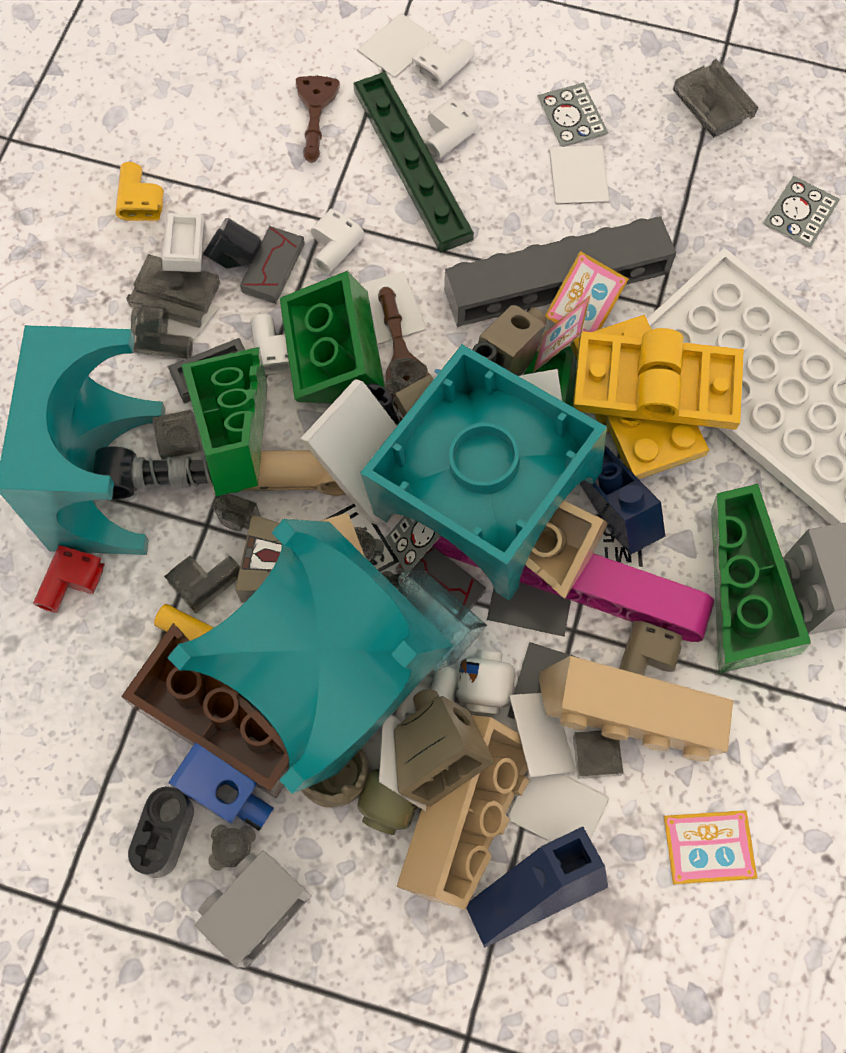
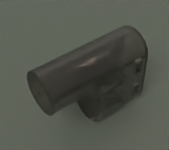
(153, 336)
(199, 587)

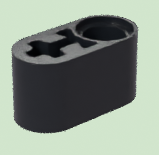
(146, 839)

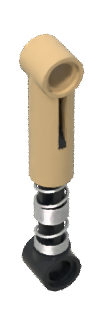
(278, 472)

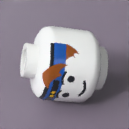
(485, 682)

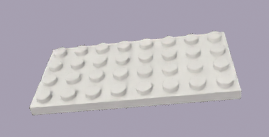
(789, 379)

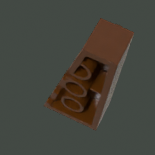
(208, 714)

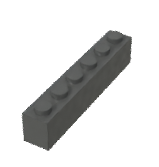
(535, 274)

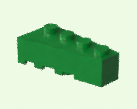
(230, 413)
(753, 591)

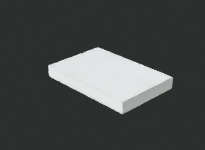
(348, 439)

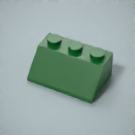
(330, 339)

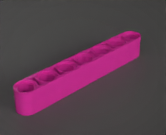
(625, 594)

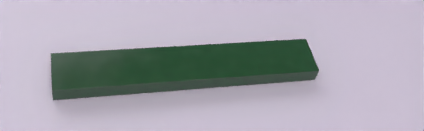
(413, 162)

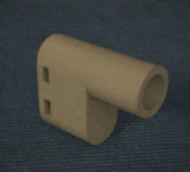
(650, 649)

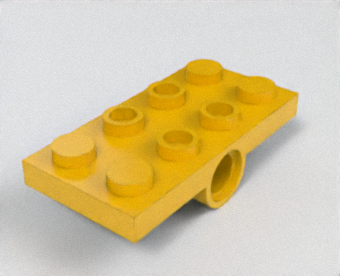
(659, 379)
(648, 444)

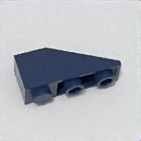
(626, 505)
(539, 887)

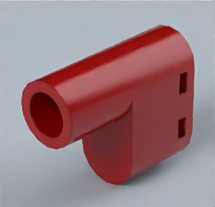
(71, 570)

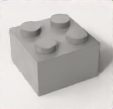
(819, 577)
(251, 909)

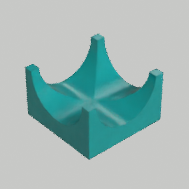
(56, 428)
(484, 463)
(320, 650)

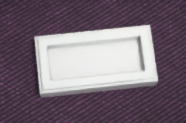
(183, 242)

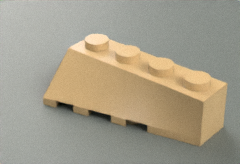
(566, 546)
(636, 707)
(455, 832)

